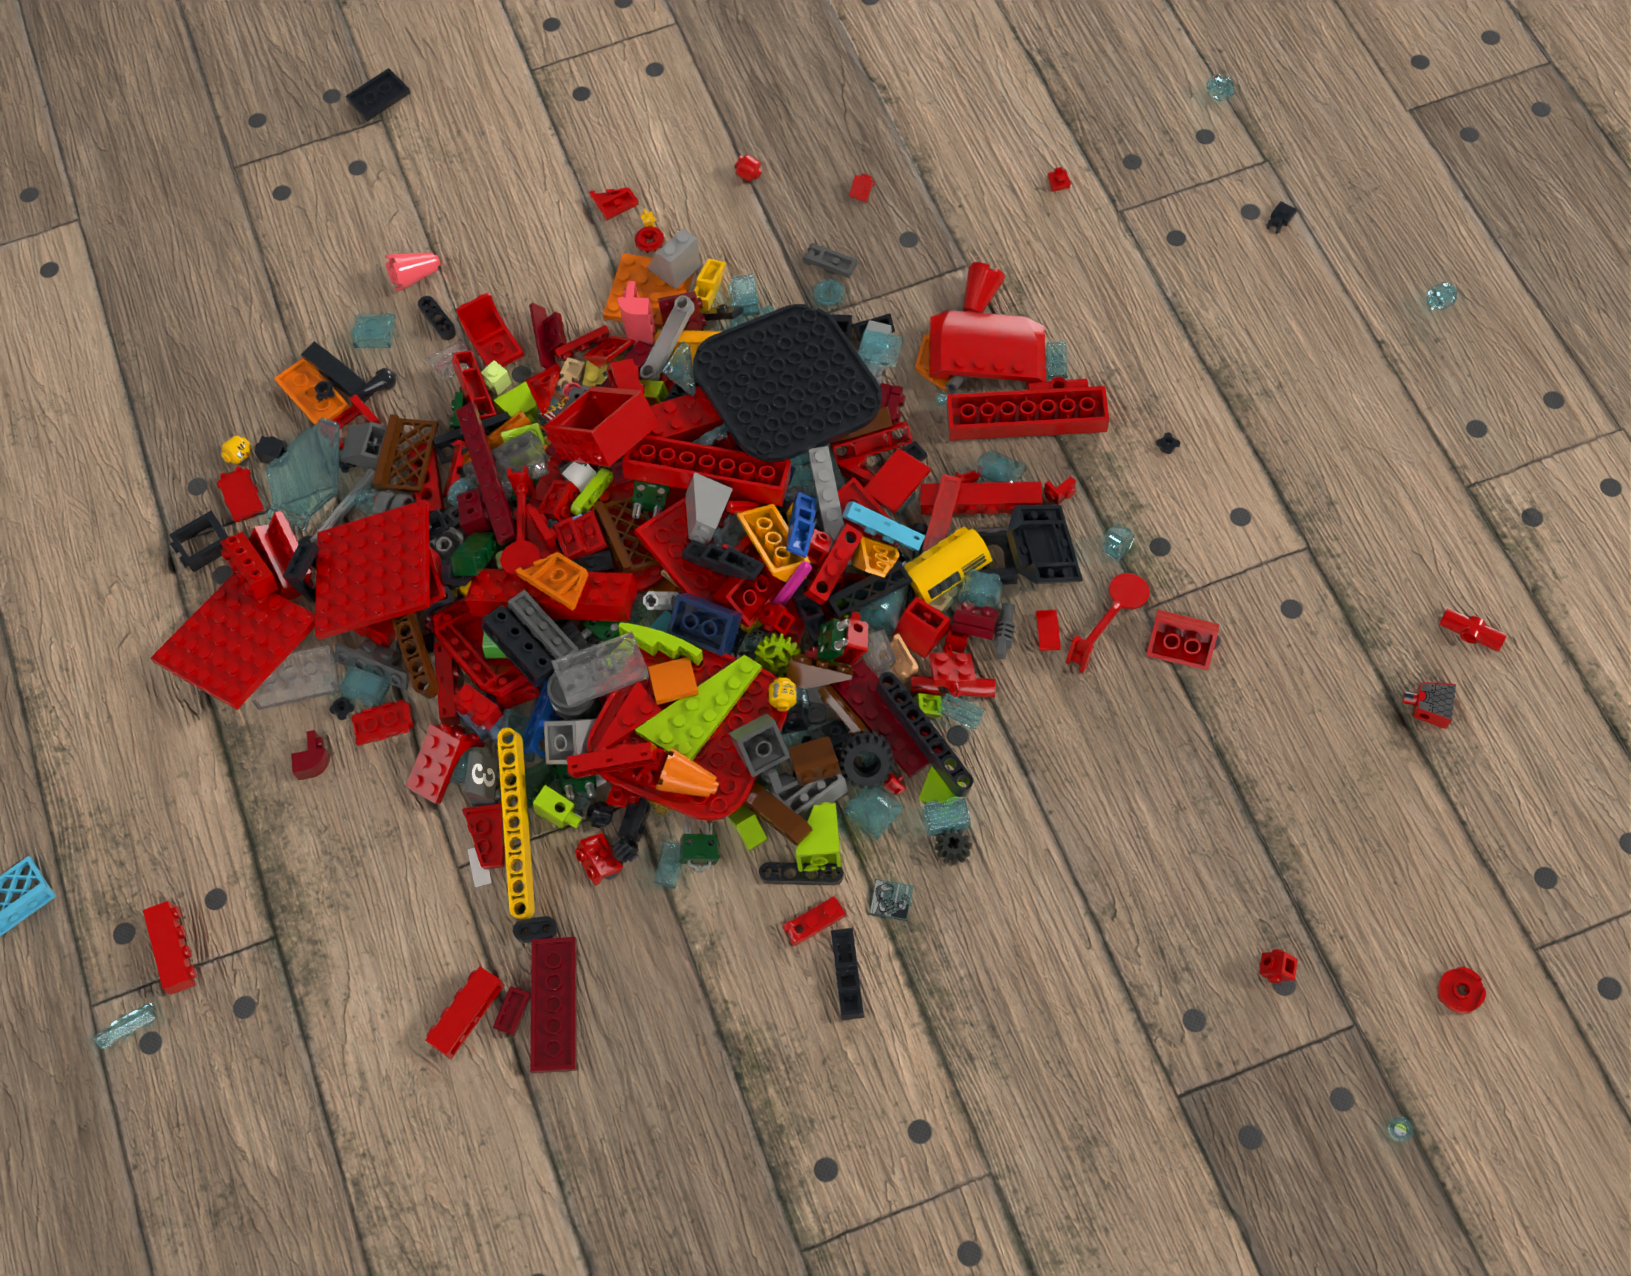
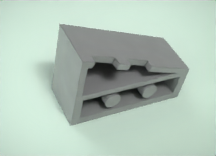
(804, 797)

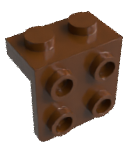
(814, 760)

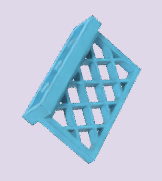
(29, 900)

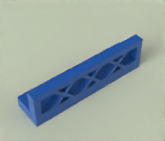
(535, 728)

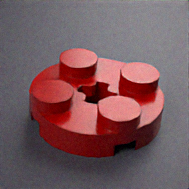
(1473, 986)

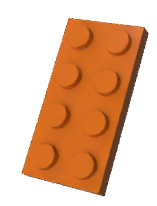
(299, 384)

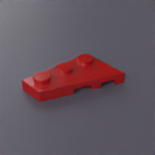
(487, 831)

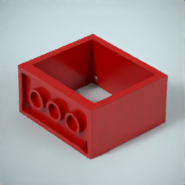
(600, 425)

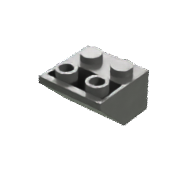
(363, 445)

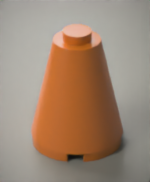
(686, 777)

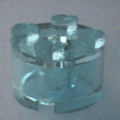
(981, 589)

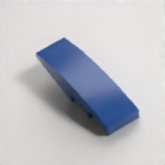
(801, 524)

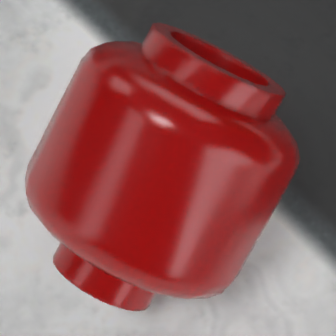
(748, 168)

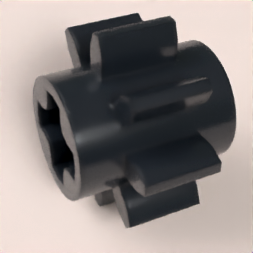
(599, 814)
(625, 849)

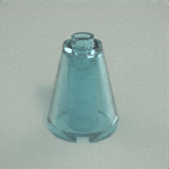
(885, 611)

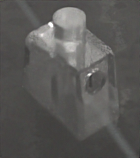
(879, 653)

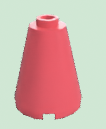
(410, 268)

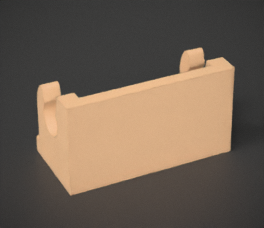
(905, 664)

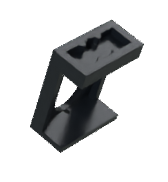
(302, 559)
(1008, 574)

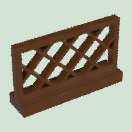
(389, 455)
(613, 536)

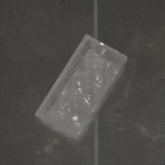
(600, 669)
(299, 678)

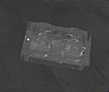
(442, 360)

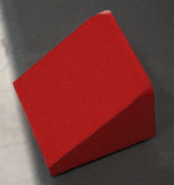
(956, 640)

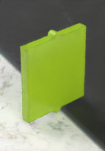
(935, 788)

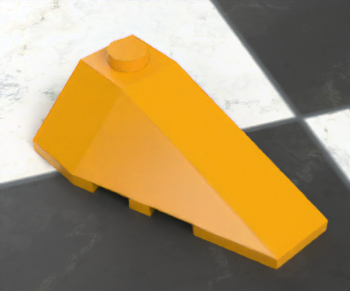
(874, 557)

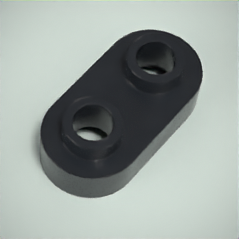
(535, 928)

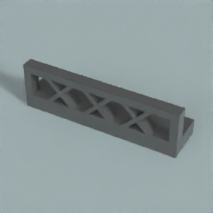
(540, 626)

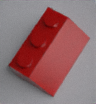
(748, 595)
(1182, 639)

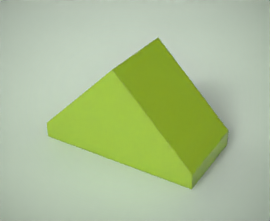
(747, 827)

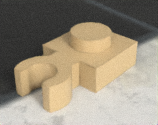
(571, 371)
(944, 601)

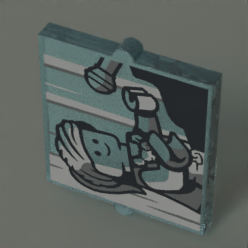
(891, 900)

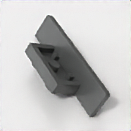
(374, 659)

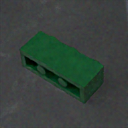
(474, 554)

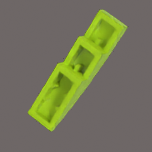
(655, 640)

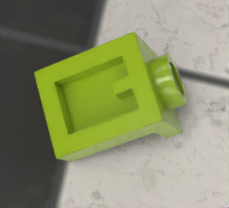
(929, 704)

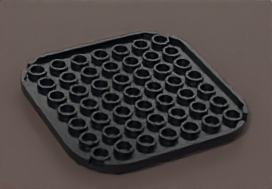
(786, 382)

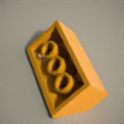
(769, 536)

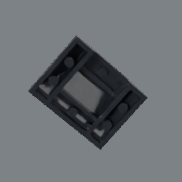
(1042, 544)

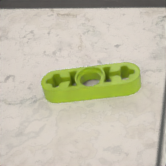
(592, 492)

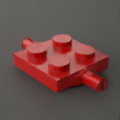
(952, 670)

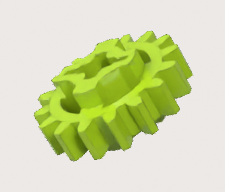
(767, 653)

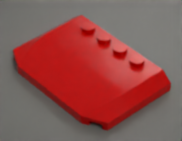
(986, 346)
(463, 639)

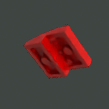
(580, 536)

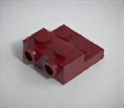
(695, 321)

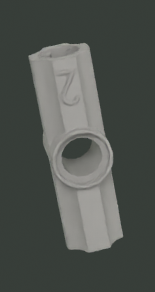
(660, 600)

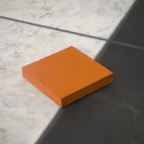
(673, 680)

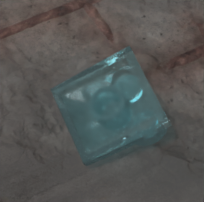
(373, 331)
(873, 811)

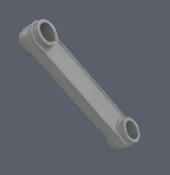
(667, 339)

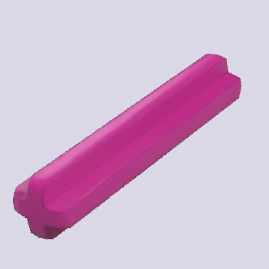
(793, 583)

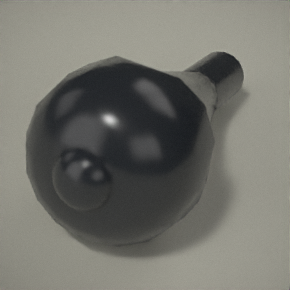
(382, 380)

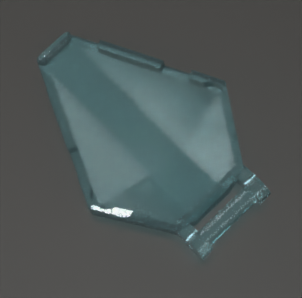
(306, 473)

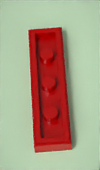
(942, 511)

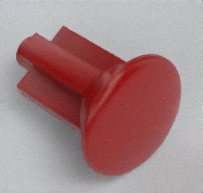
(968, 477)

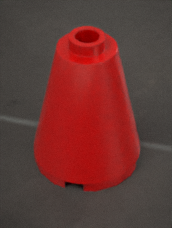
(981, 286)

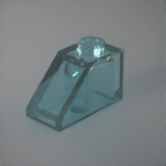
(1118, 541)

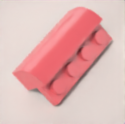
(637, 316)

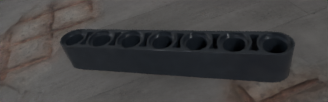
(925, 744)

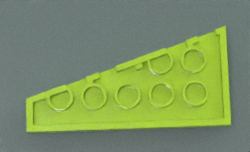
(694, 719)

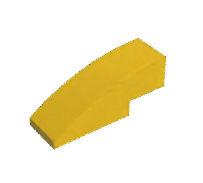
(709, 282)

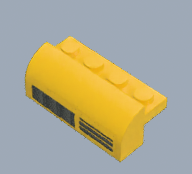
(947, 563)

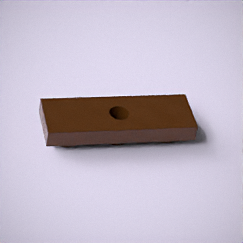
(842, 710)

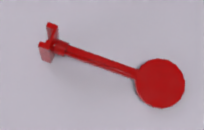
(522, 552)
(1126, 592)

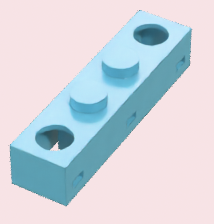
(883, 526)

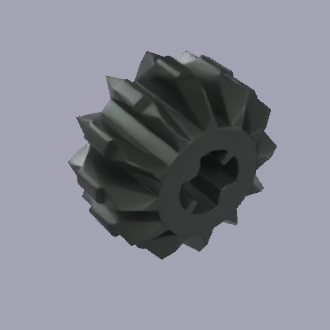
(953, 838)

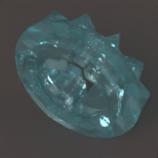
(821, 289)
(459, 486)

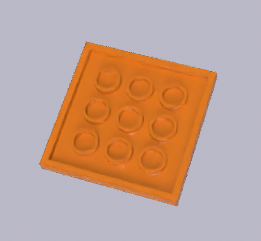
(647, 284)

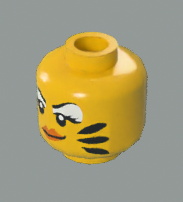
(236, 450)

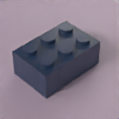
(704, 623)

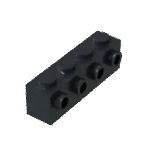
(518, 645)

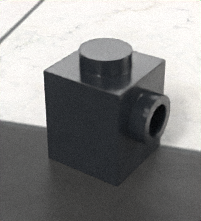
(269, 449)

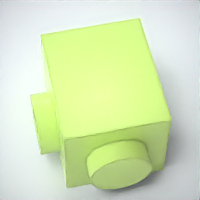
(496, 378)

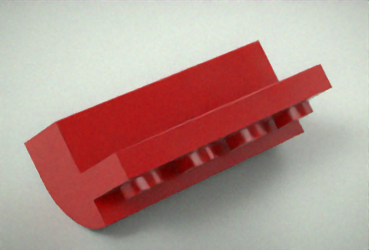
(276, 547)

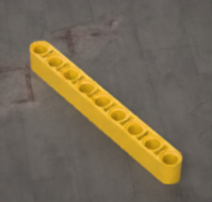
(521, 832)

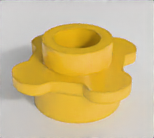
(648, 218)

